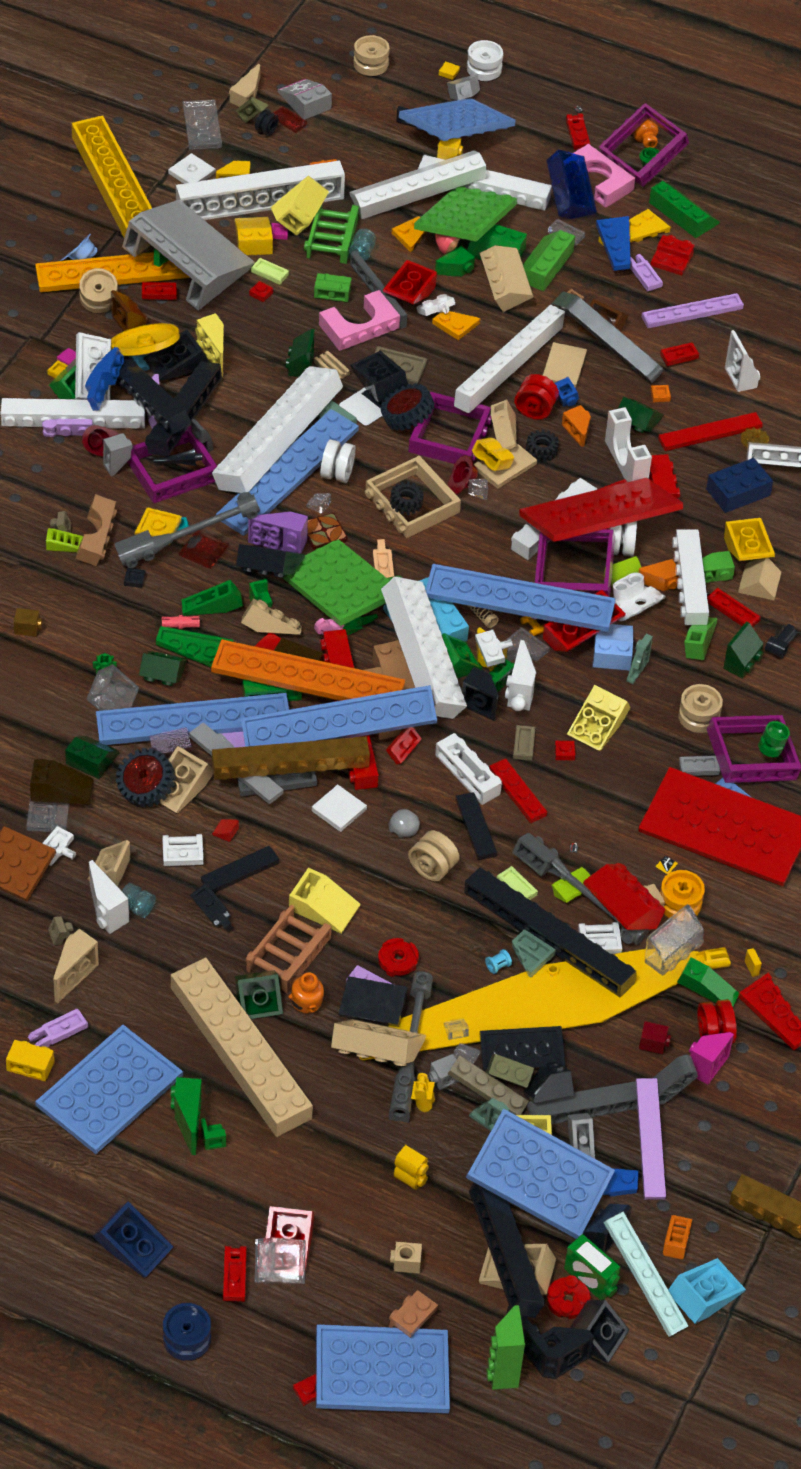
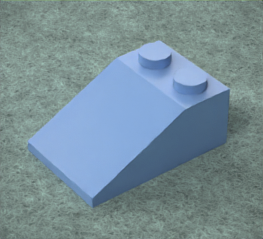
(614, 648)

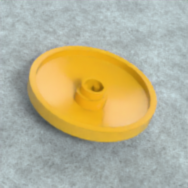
(145, 339)

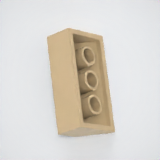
(506, 276)
(376, 1041)

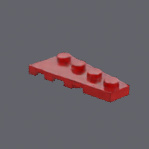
(770, 1007)

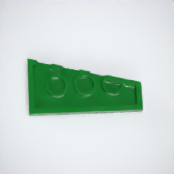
(190, 644)

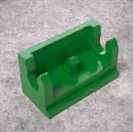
(500, 674)

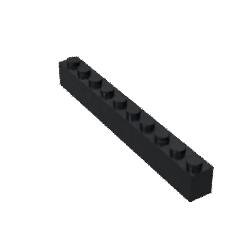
(569, 944)

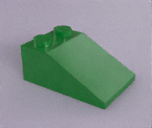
(186, 1102)

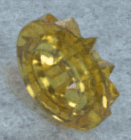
(747, 436)

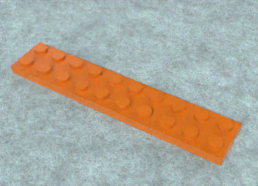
(300, 673)

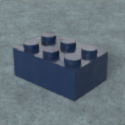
(739, 485)

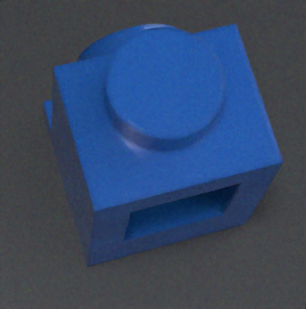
(567, 392)

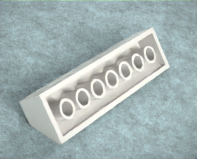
(419, 184)

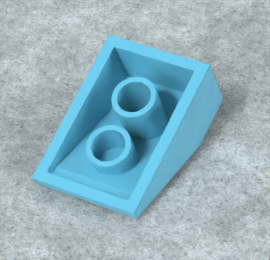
(705, 1290)

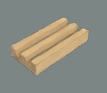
(333, 363)

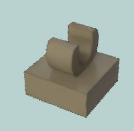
(62, 522)
(59, 930)

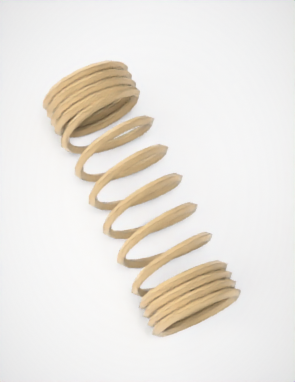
(492, 619)

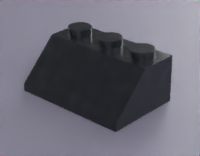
(268, 560)

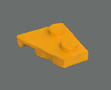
(407, 234)
(455, 324)

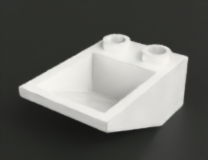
(521, 681)

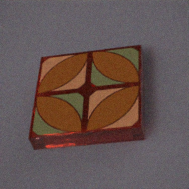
(324, 530)

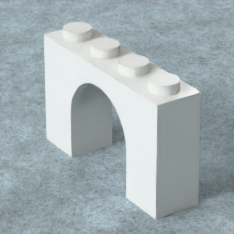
(632, 461)

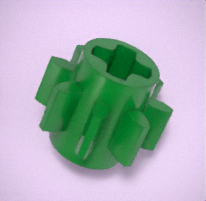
(103, 661)

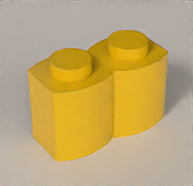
(493, 454)
(411, 1167)

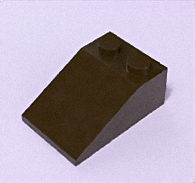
(59, 783)

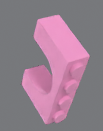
(618, 182)
(347, 334)

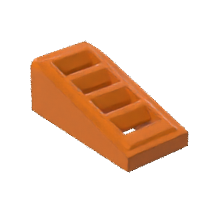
(672, 1247)

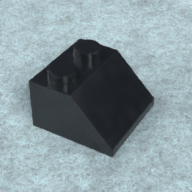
(480, 693)
(550, 1083)
(597, 1231)
(604, 1325)

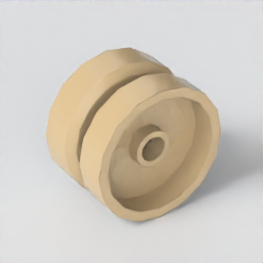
(371, 55)
(96, 290)
(698, 706)
(433, 855)

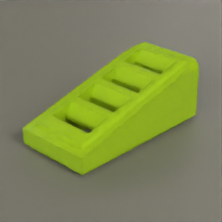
(54, 539)

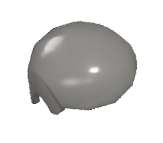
(404, 823)

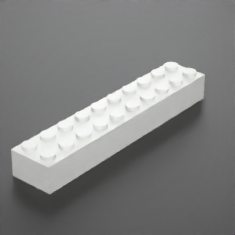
(256, 191)
(277, 429)

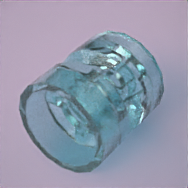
(363, 243)
(139, 901)

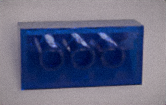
(571, 185)

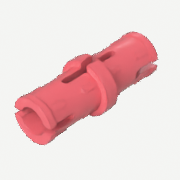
(181, 622)

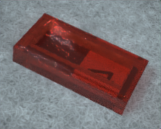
(290, 119)

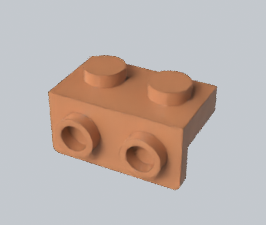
(413, 1313)

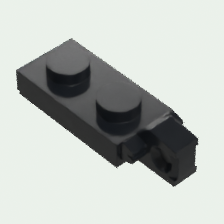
(212, 907)

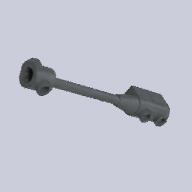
(144, 546)
(544, 860)
(405, 1078)

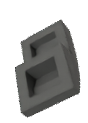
(202, 435)

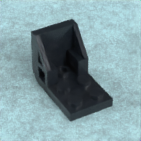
(552, 1361)

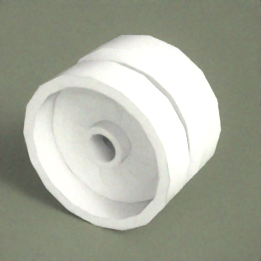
(485, 60)
(337, 461)
(625, 536)

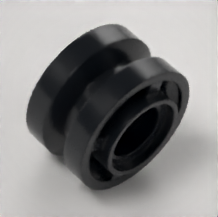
(266, 122)

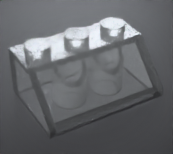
(674, 941)

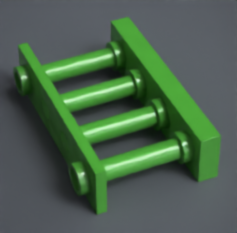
(345, 239)

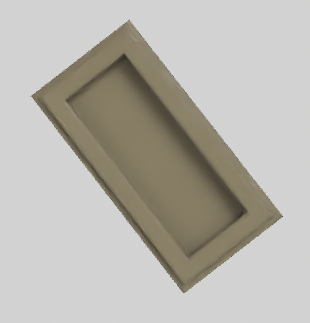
(524, 742)

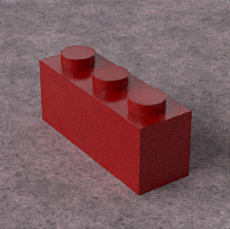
(662, 474)

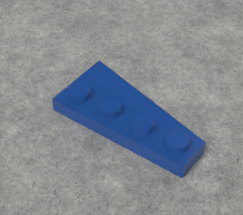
(616, 240)

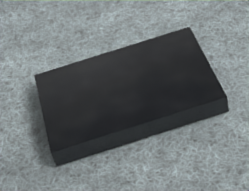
(373, 1001)

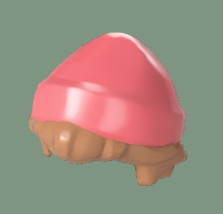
(446, 243)

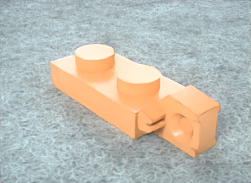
(383, 559)

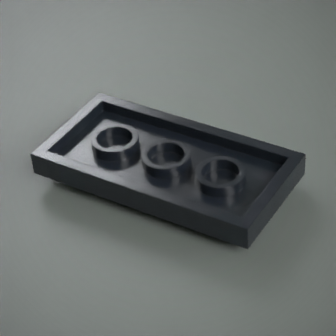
(524, 1045)

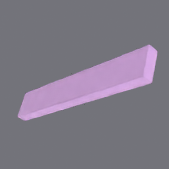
(692, 310)
(650, 1139)

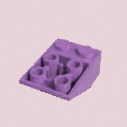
(279, 531)

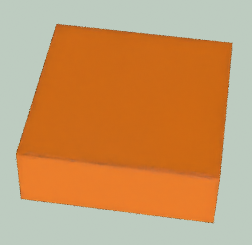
(660, 393)

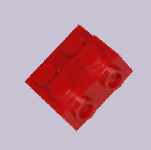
(673, 254)

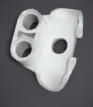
(632, 590)

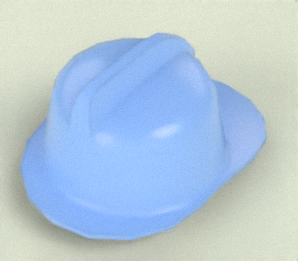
(84, 250)

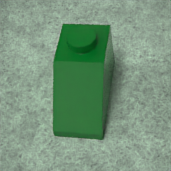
(455, 263)

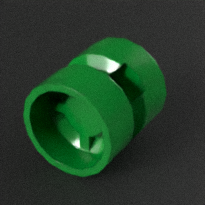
(773, 739)

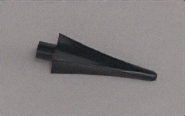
(187, 458)

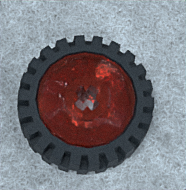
(407, 407)
(145, 777)

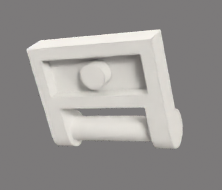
(182, 854)
(608, 941)

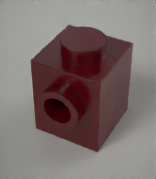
(654, 1037)

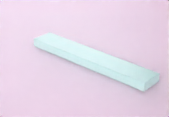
(646, 1274)

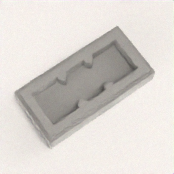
(699, 765)

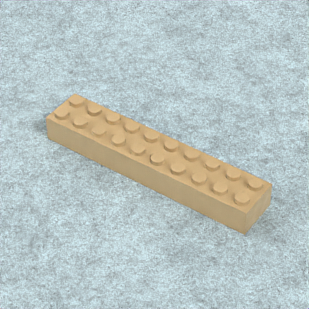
(241, 1047)

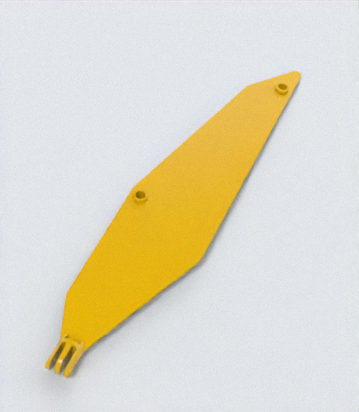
(549, 998)

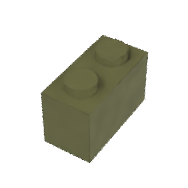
(509, 1070)

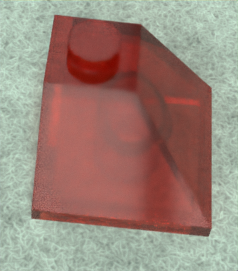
(203, 549)

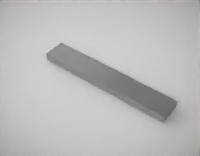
(261, 785)

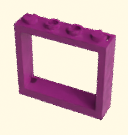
(661, 159)
(443, 452)
(176, 485)
(598, 536)
(751, 772)

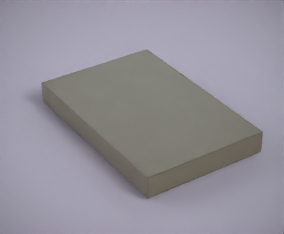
(411, 364)

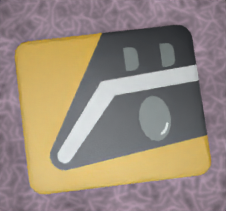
(666, 865)

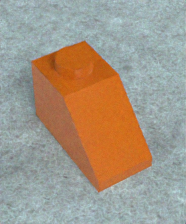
(577, 423)
(660, 575)

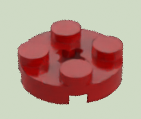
(394, 966)
(567, 1286)

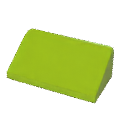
(624, 568)
(564, 890)

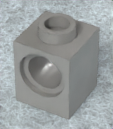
(439, 1072)

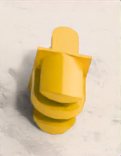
(423, 1093)

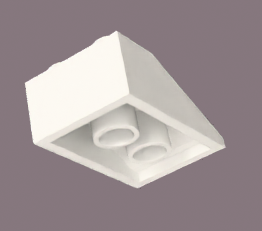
(740, 366)
(108, 900)

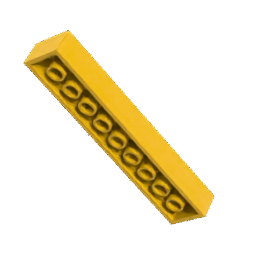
(110, 170)

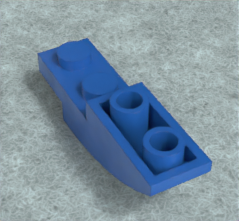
(102, 376)

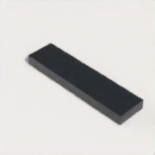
(476, 826)
(240, 869)

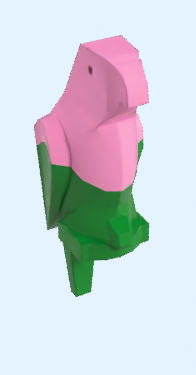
(351, 627)

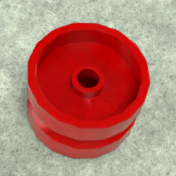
(536, 396)
(716, 1018)

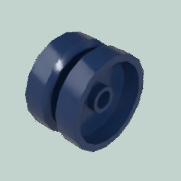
(186, 1331)

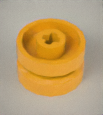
(680, 889)

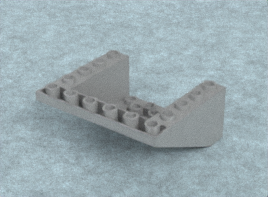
(191, 246)

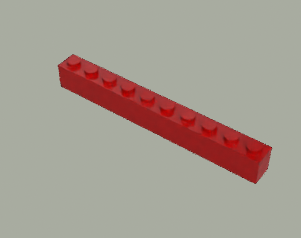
(338, 652)

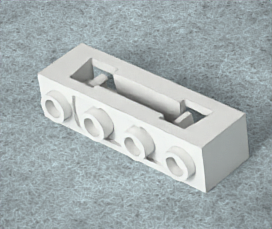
(468, 768)

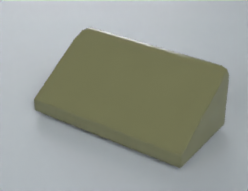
(250, 109)

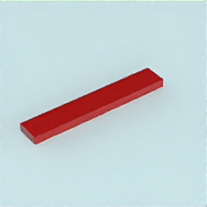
(709, 431)

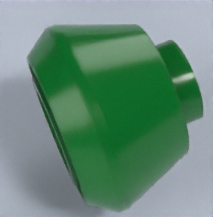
(647, 154)

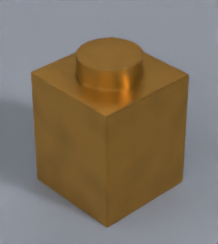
(27, 622)

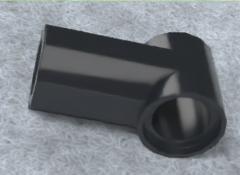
(779, 644)

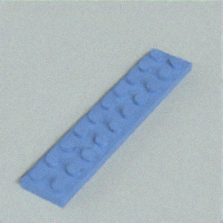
(293, 466)
(520, 597)
(220, 715)
(343, 718)

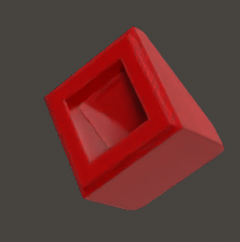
(226, 829)

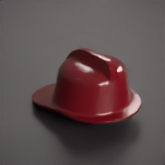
(94, 438)
(462, 472)

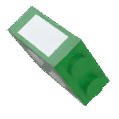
(592, 1267)

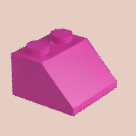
(710, 1054)

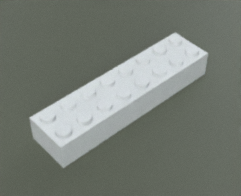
(423, 644)

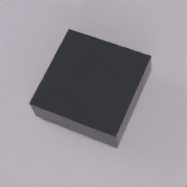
(134, 577)

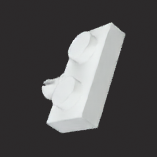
(440, 304)
(491, 647)
(59, 840)

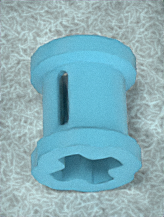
(498, 961)

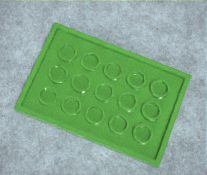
(466, 213)
(339, 582)

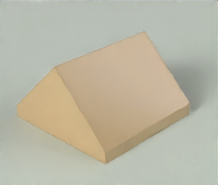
(760, 579)
(114, 860)

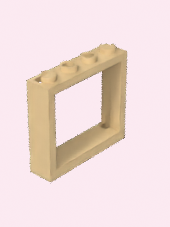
(433, 482)

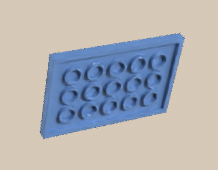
(456, 119)
(109, 1089)
(540, 1174)
(382, 1369)

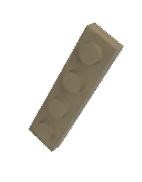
(486, 1085)

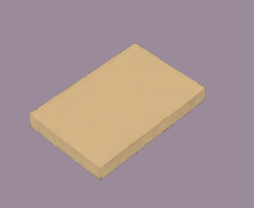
(565, 362)
(520, 464)

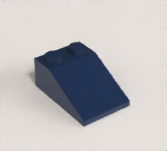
(133, 1239)

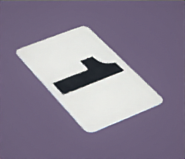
(363, 407)

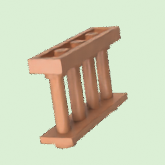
(298, 963)

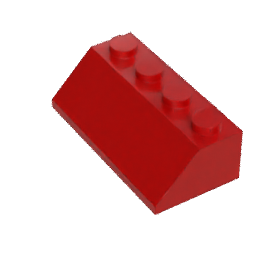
(566, 637)
(625, 897)

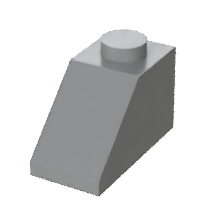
(463, 87)
(116, 453)
(581, 1133)

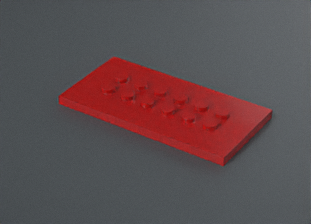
(600, 509)
(724, 826)

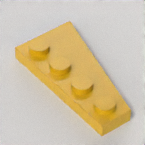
(645, 225)

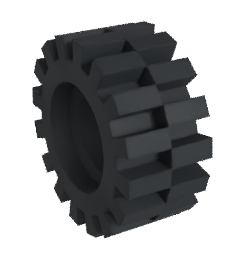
(544, 438)
(405, 505)

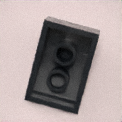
(176, 359)
(379, 375)

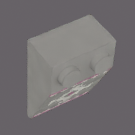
(307, 97)

